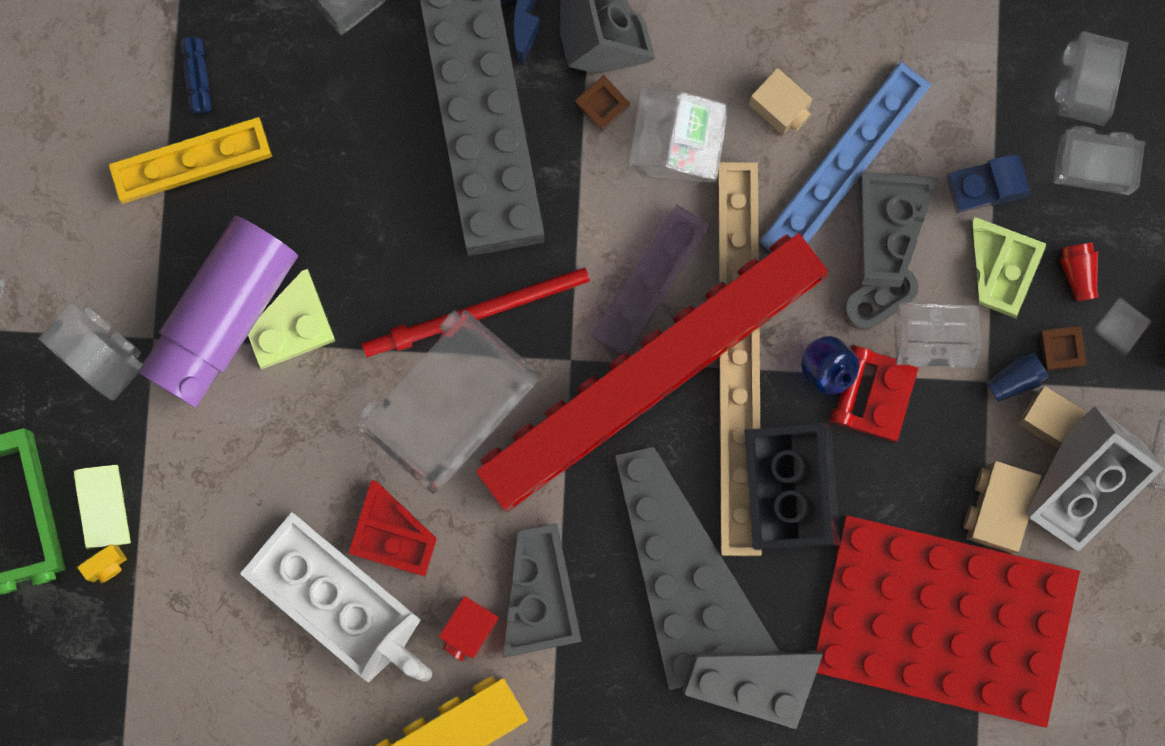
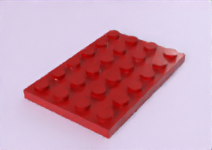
(946, 621)

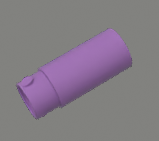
(218, 310)

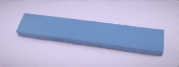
(849, 156)

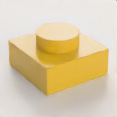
(103, 564)

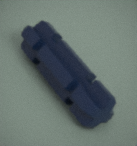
(195, 75)

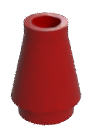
(1081, 270)

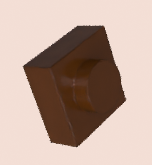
(602, 103)
(1062, 348)

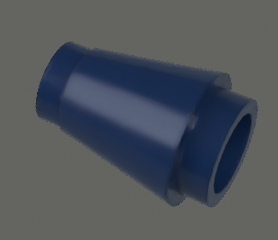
(1018, 376)

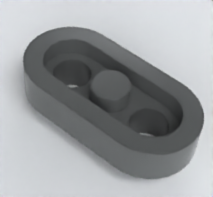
(881, 302)

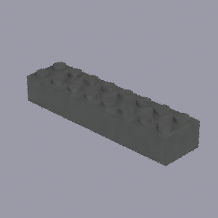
(482, 124)

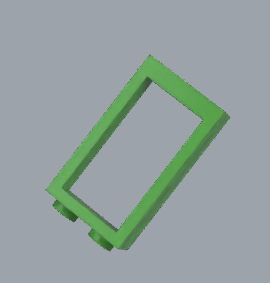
(43, 572)

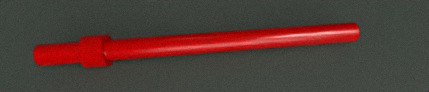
(403, 337)

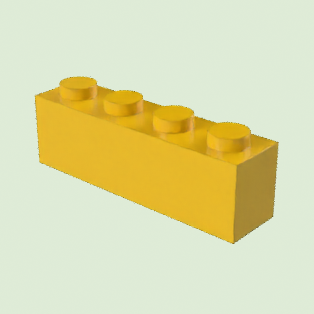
(470, 722)

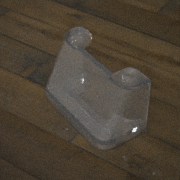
(448, 401)

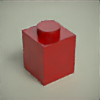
(467, 629)

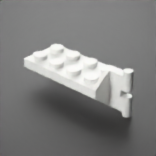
(335, 601)

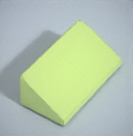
(102, 507)

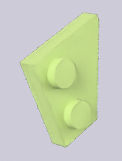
(1004, 266)

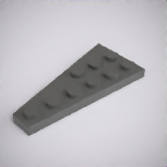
(686, 581)

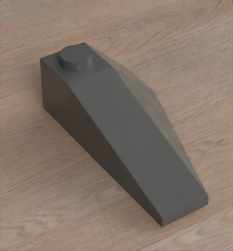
(603, 35)

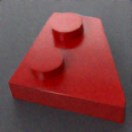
(392, 534)

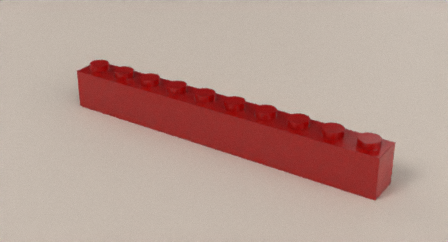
(652, 372)

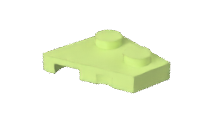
(291, 324)

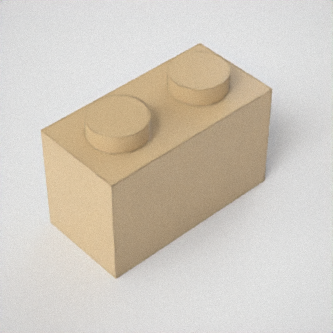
(1001, 507)

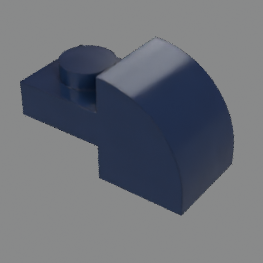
(987, 184)

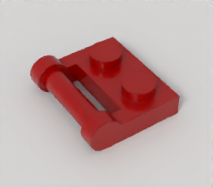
(886, 398)

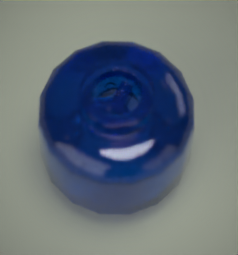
(828, 363)

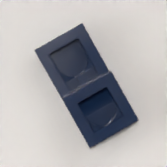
(525, 28)

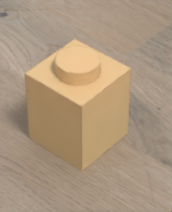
(781, 103)
(1050, 416)

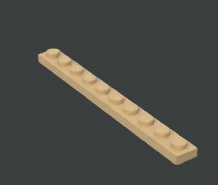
(741, 364)

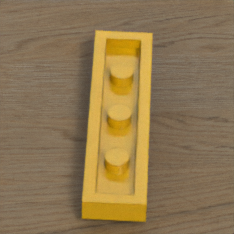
(190, 160)

